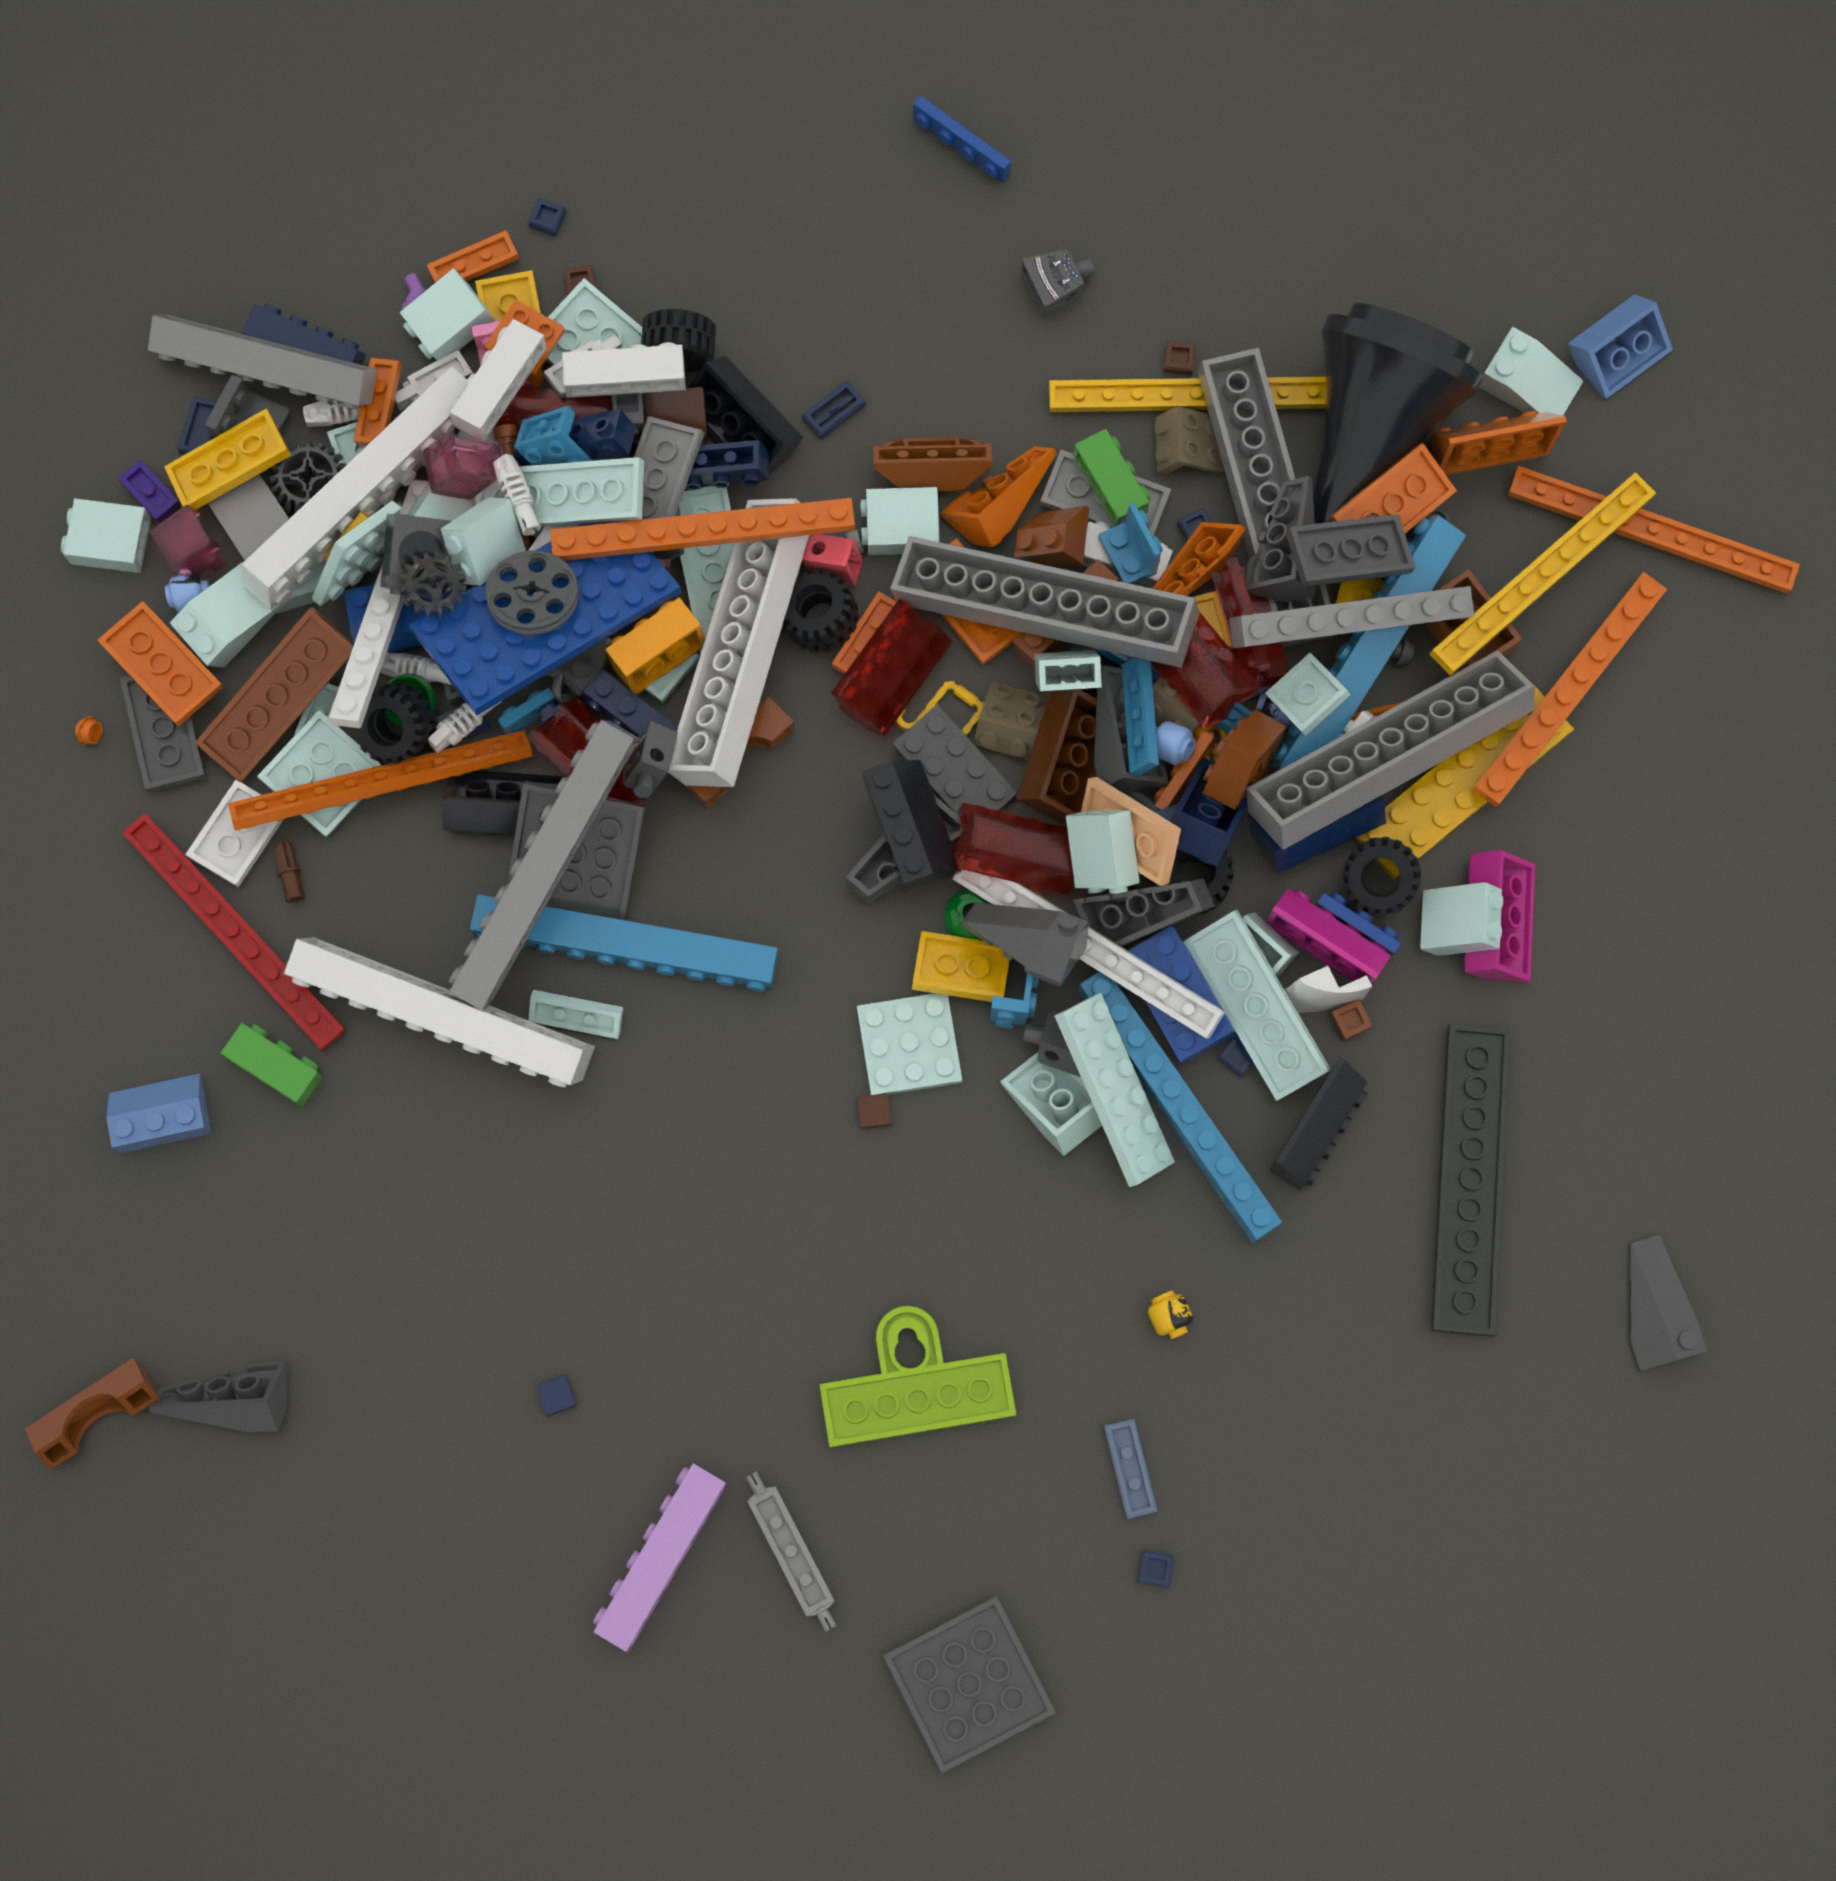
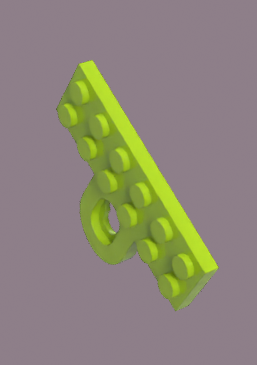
(919, 1397)

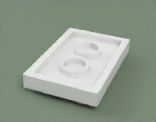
(228, 851)

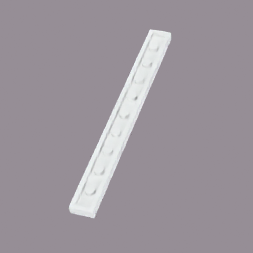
(371, 644)
(1109, 958)

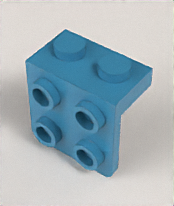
(1011, 1012)

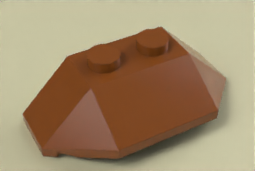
(933, 462)

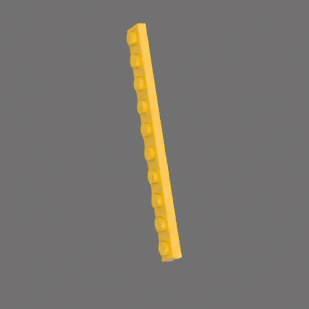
(1168, 393)
(1542, 574)

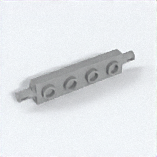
(791, 1551)

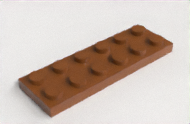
(276, 695)

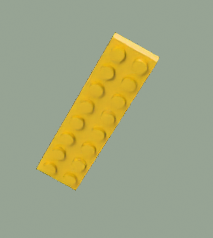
(1445, 794)

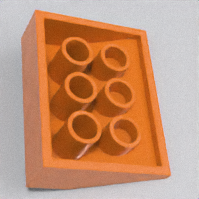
(1496, 442)

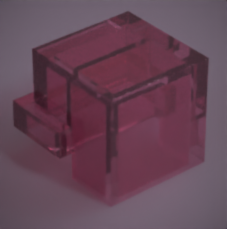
(460, 466)
(187, 543)

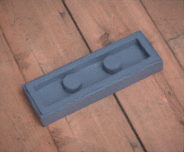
(1130, 1469)

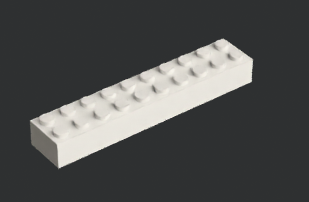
(359, 487)
(736, 658)
(437, 1010)

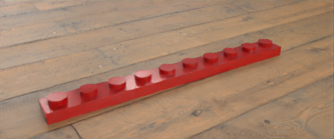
(233, 931)

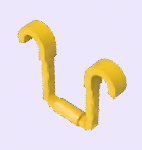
(959, 691)

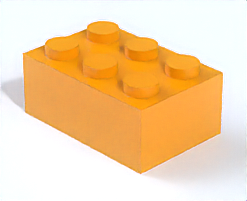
(656, 646)

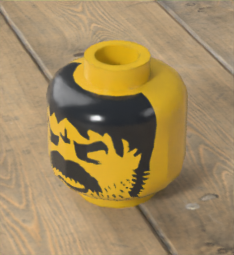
(1170, 1314)

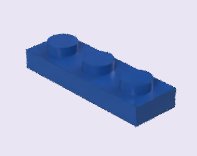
(1360, 920)

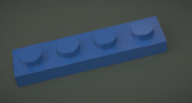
(968, 144)

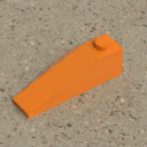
(996, 506)
(1200, 556)

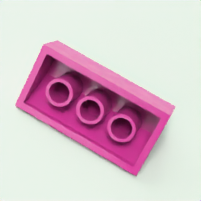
(1517, 883)
(1327, 938)

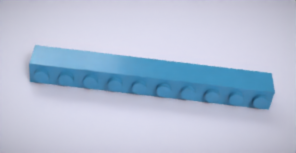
(1368, 651)
(646, 946)
(1186, 1114)

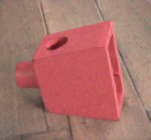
(835, 555)

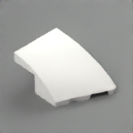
(1320, 991)

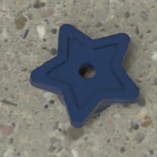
(547, 712)

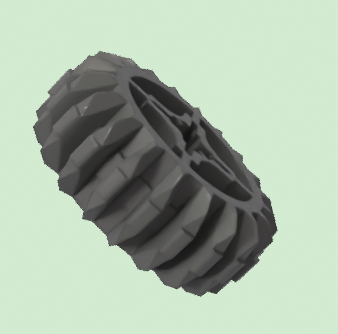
(286, 477)

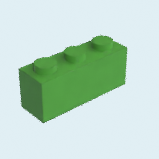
(1110, 475)
(272, 1063)

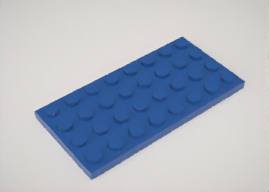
(493, 663)

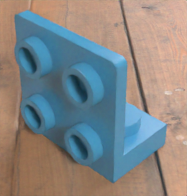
(547, 440)
(1132, 547)

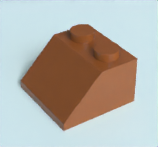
(1054, 537)

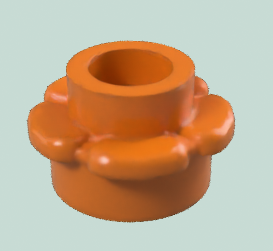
(88, 731)

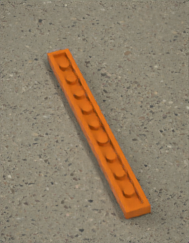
(703, 529)
(1659, 532)
(1569, 690)
(379, 780)

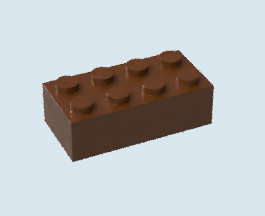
(1061, 756)

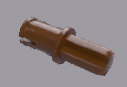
(288, 872)

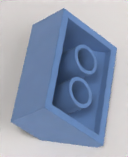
(1621, 345)
(157, 1114)

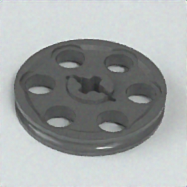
(522, 585)

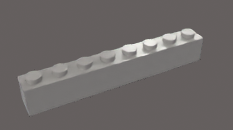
(262, 360)
(1351, 617)

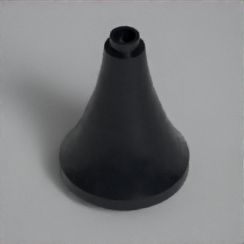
(1384, 395)

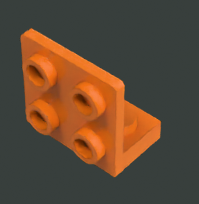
(550, 329)

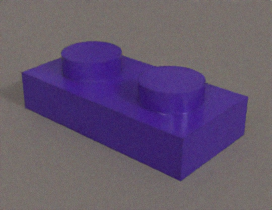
(149, 491)

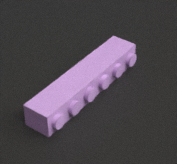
(660, 1557)

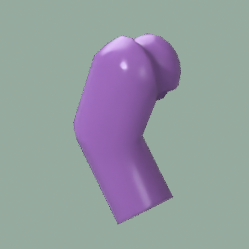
(415, 288)

